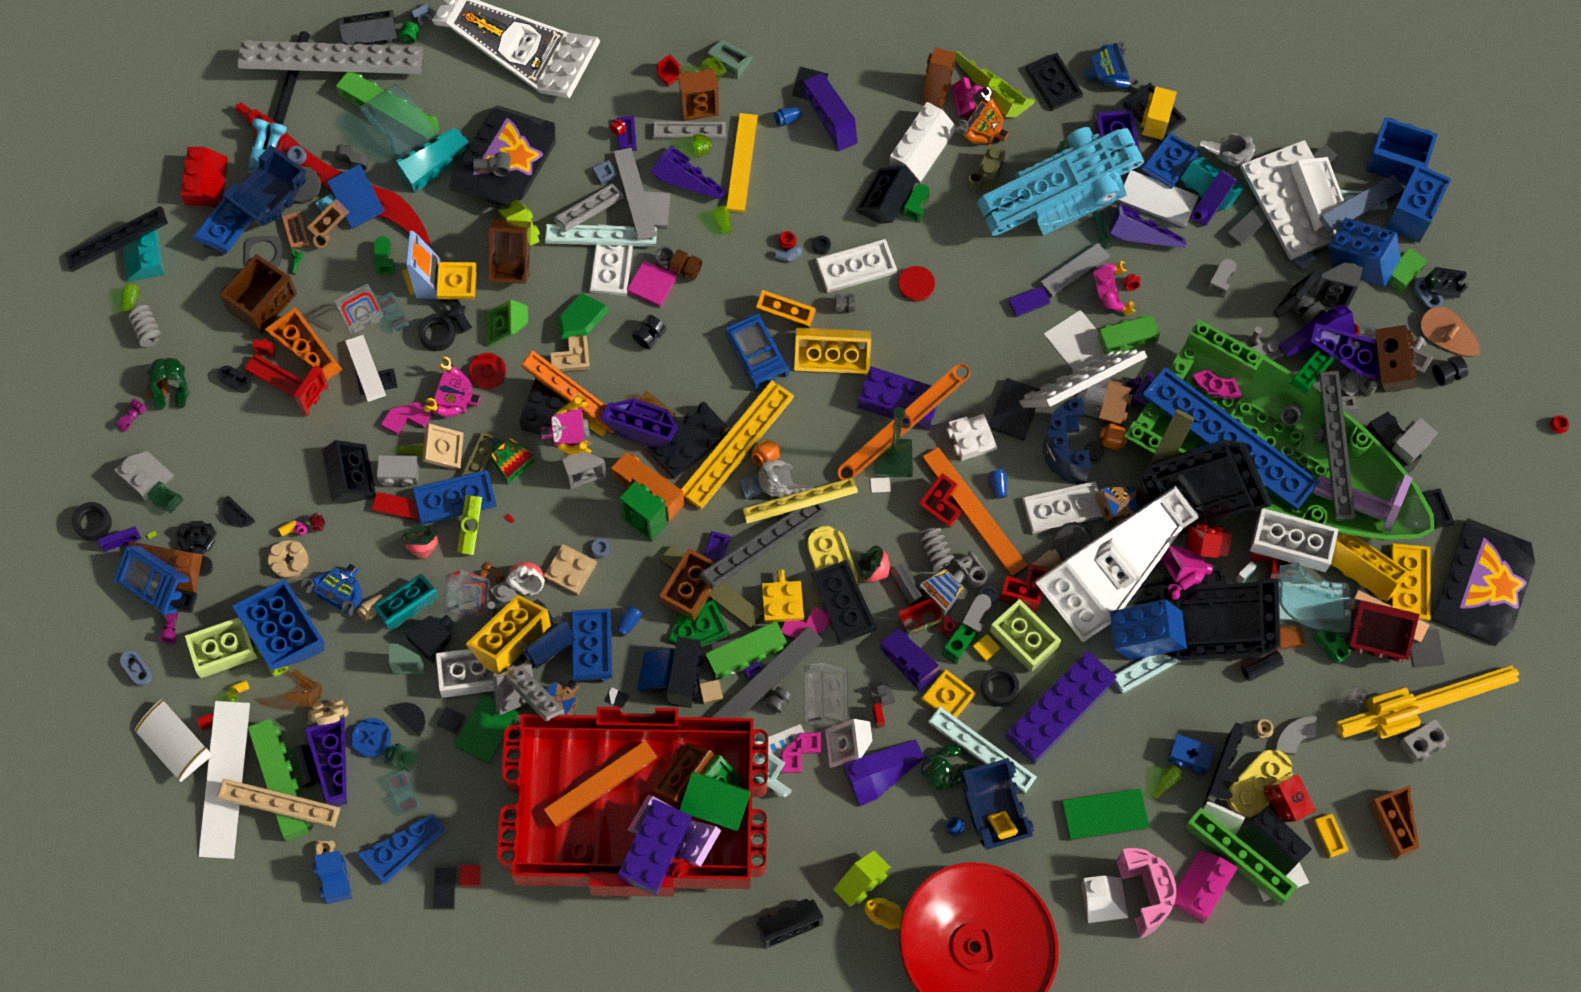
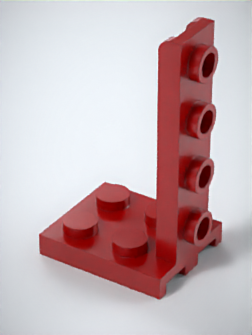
(304, 392)

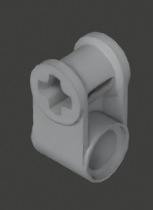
(972, 567)

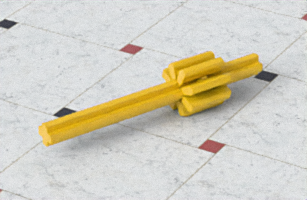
(1398, 710)

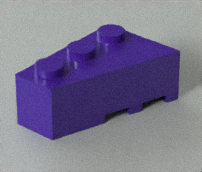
(909, 659)

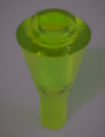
(416, 448)
(1169, 778)

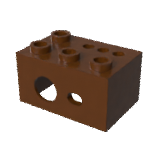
(509, 251)
(1396, 367)

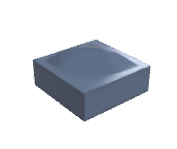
(751, 487)

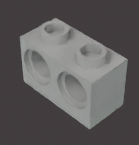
(1422, 738)

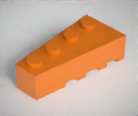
(300, 339)
(630, 469)

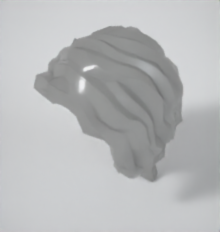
(1232, 150)
(777, 481)

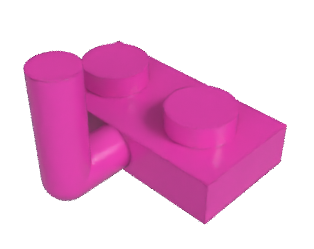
(963, 96)

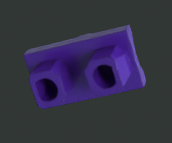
(1140, 389)

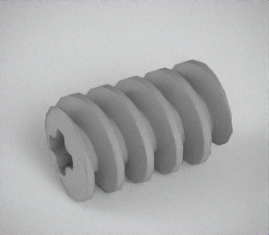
(144, 325)
(935, 548)

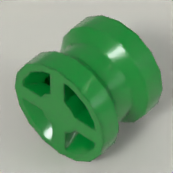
(409, 32)

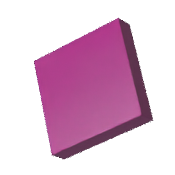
(652, 283)

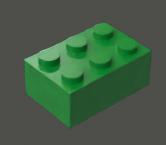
(643, 510)

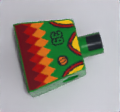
(510, 458)

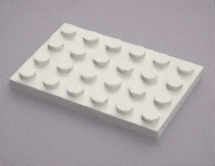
(1282, 202)
(1082, 378)

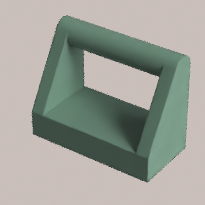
(733, 68)
(404, 661)

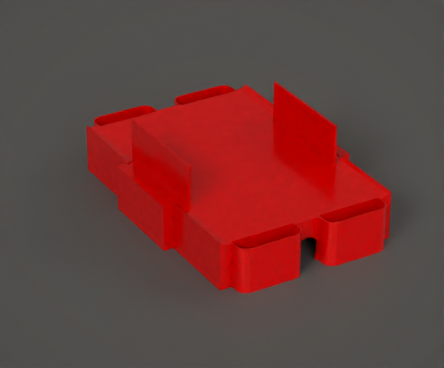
(572, 749)

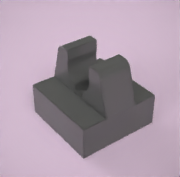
(882, 694)

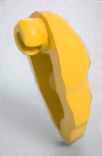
(883, 913)

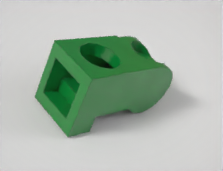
(919, 197)
(382, 254)
(959, 643)
(1333, 645)

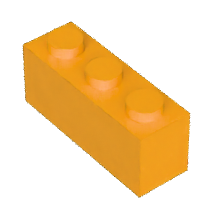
(786, 308)

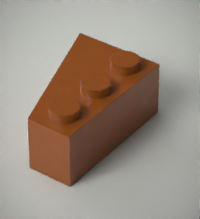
(938, 77)
(1396, 821)

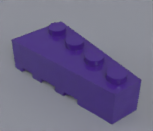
(329, 757)

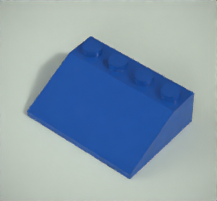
(279, 626)

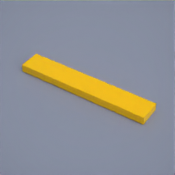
(742, 163)

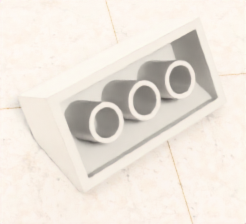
(923, 141)

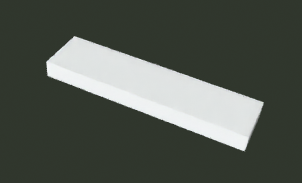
(365, 368)

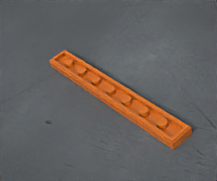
(977, 514)

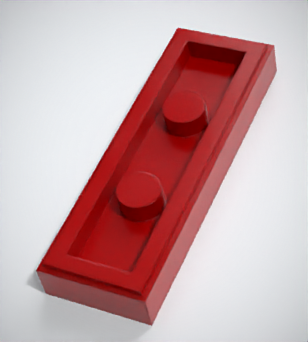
(395, 506)

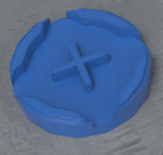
(371, 738)

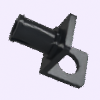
(457, 314)

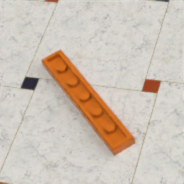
(564, 386)
(600, 783)

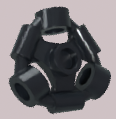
(196, 537)

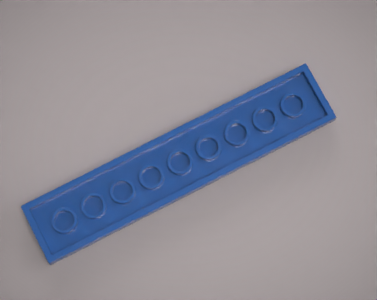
(1213, 424)

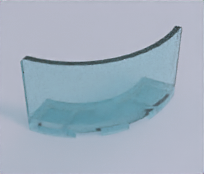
(400, 121)
(1312, 603)

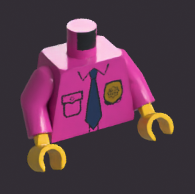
(1108, 289)
(452, 393)

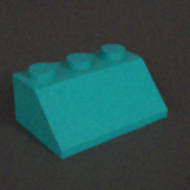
(1201, 175)
(143, 257)
(405, 602)

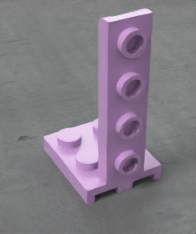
(1371, 504)

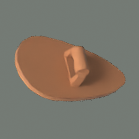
(1449, 332)

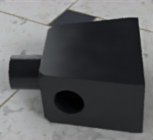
(430, 636)

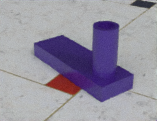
(1213, 198)

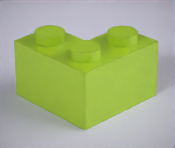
(520, 213)
(862, 877)

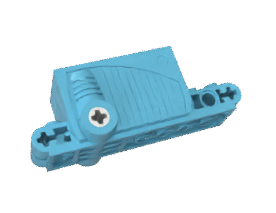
(1065, 184)

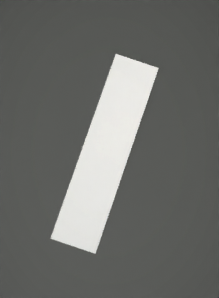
(226, 762)

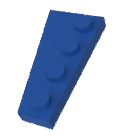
(394, 854)

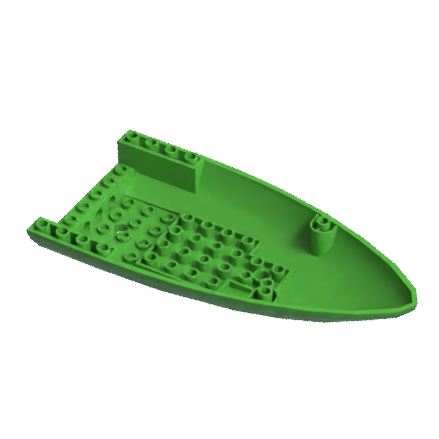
(1263, 397)

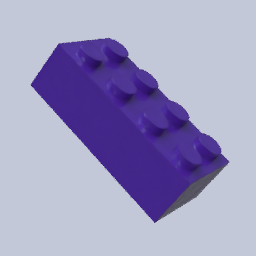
(888, 391)
(654, 847)

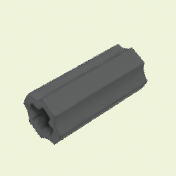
(906, 584)

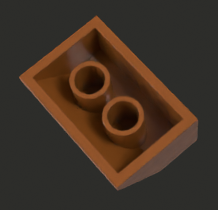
(675, 780)

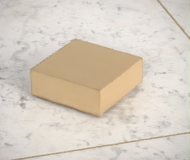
(711, 692)

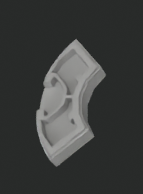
(1295, 733)

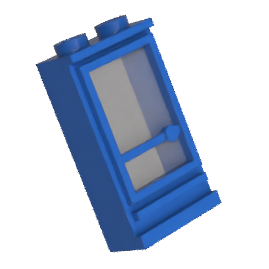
(756, 350)
(149, 578)

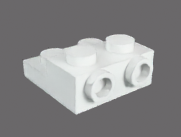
(971, 436)

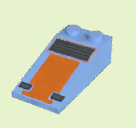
(422, 267)

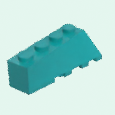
(432, 159)

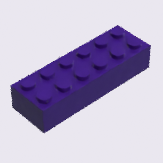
(1060, 707)

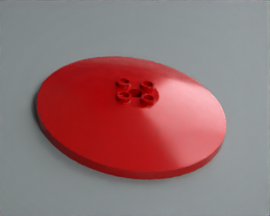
(985, 908)

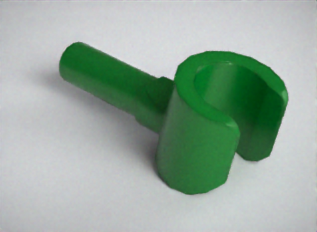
(297, 257)

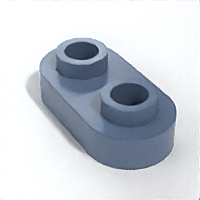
(1424, 297)
(136, 669)

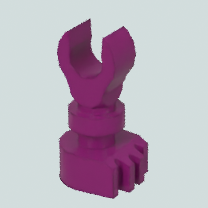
(137, 407)
(168, 634)

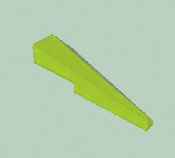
(1006, 98)

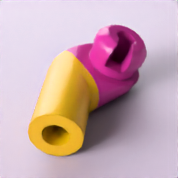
(294, 527)

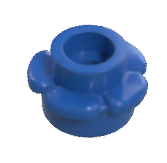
(955, 826)

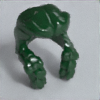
(167, 369)
(939, 771)

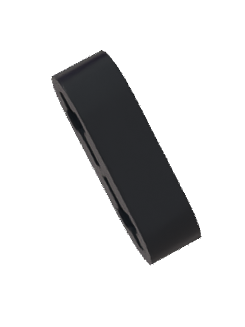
(232, 382)

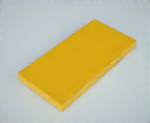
(1415, 590)

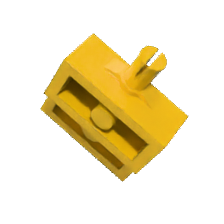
(782, 600)

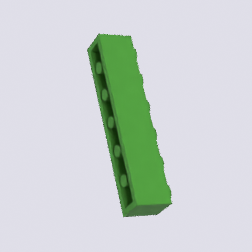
(360, 91)
(277, 772)
(1239, 854)

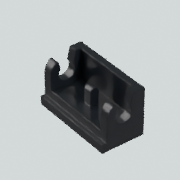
(1446, 282)

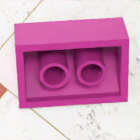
(1203, 885)

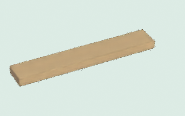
(278, 803)

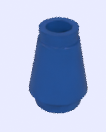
(787, 115)
(998, 481)
(629, 619)

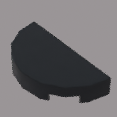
(235, 514)
(411, 715)

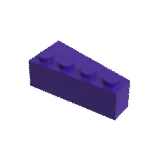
(831, 111)

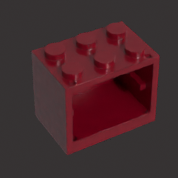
(1381, 630)

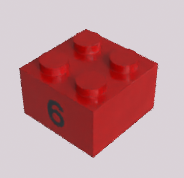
(1289, 798)

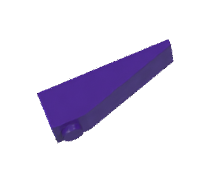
(675, 169)
(1131, 227)
(1338, 318)
(1352, 350)
(881, 770)

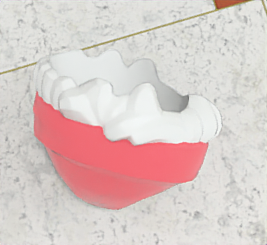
(526, 578)

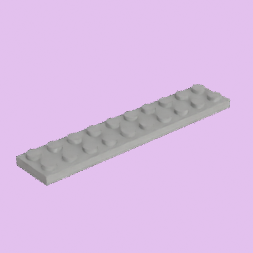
(330, 57)

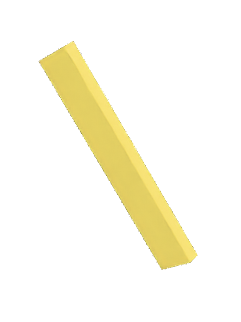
(799, 500)

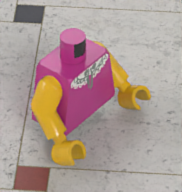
(568, 428)

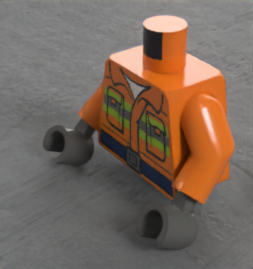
(984, 123)

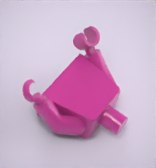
(1185, 568)

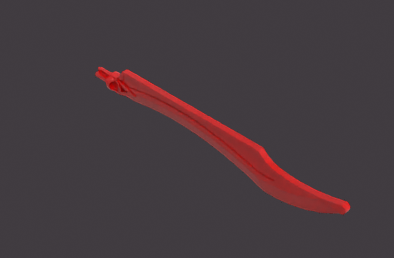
(395, 207)

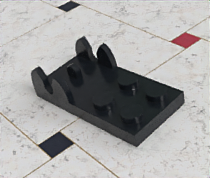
(691, 440)
(843, 602)
(1222, 777)

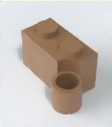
(327, 221)
(1115, 403)

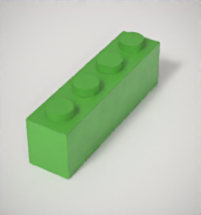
(746, 650)

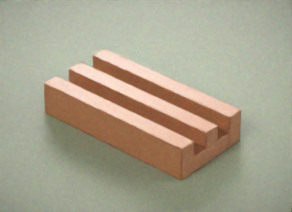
(300, 244)

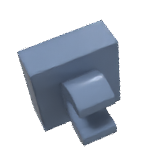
(421, 11)

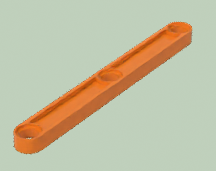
(914, 414)

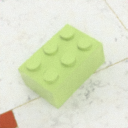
(1025, 635)
(220, 647)

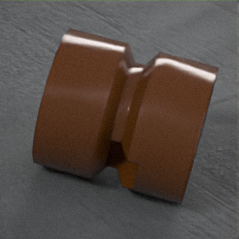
(685, 265)

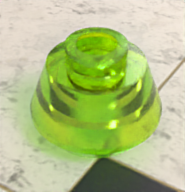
(701, 145)

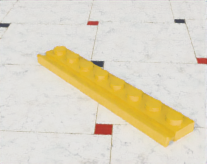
(736, 444)

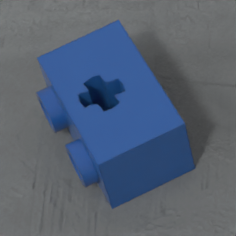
(1201, 753)

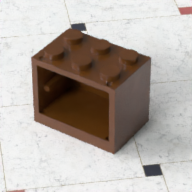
(258, 293)

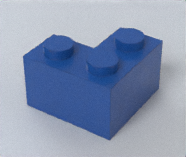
(334, 876)

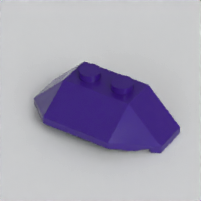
(640, 422)

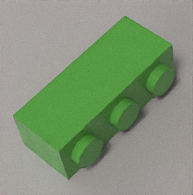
(1129, 334)

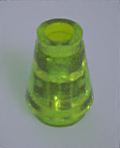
(723, 219)
(130, 295)

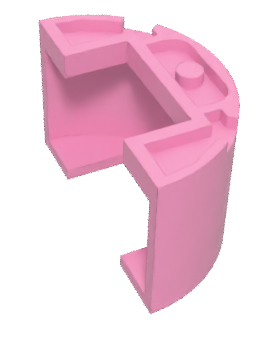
(1158, 884)

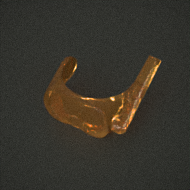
(307, 697)

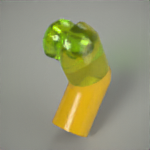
(234, 690)

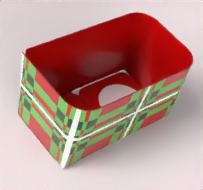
(926, 606)

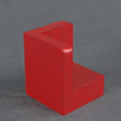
(668, 70)

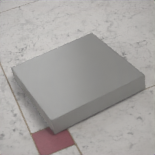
(659, 208)

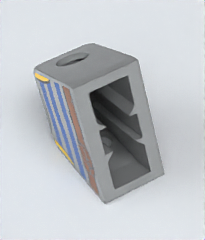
(944, 589)

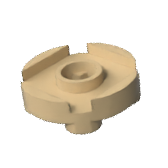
(280, 552)
(328, 712)

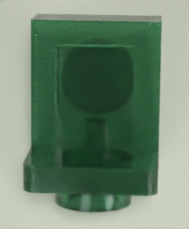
(164, 498)
(401, 756)

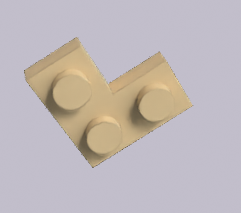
(576, 358)

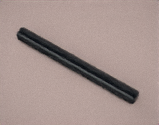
(288, 87)

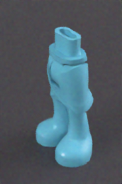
(262, 128)

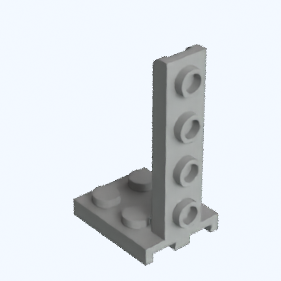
(519, 688)

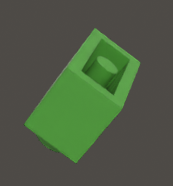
(1406, 270)

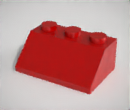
(203, 177)

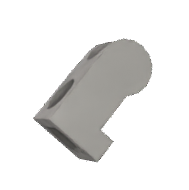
(1219, 281)
(976, 612)

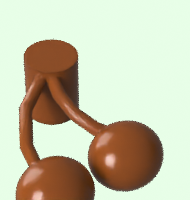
(486, 567)

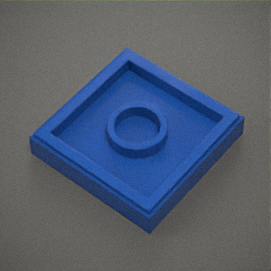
(656, 669)

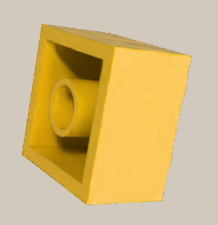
(1158, 112)

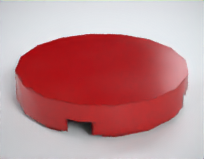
(916, 283)
(487, 370)

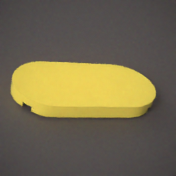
(828, 547)
(1248, 792)

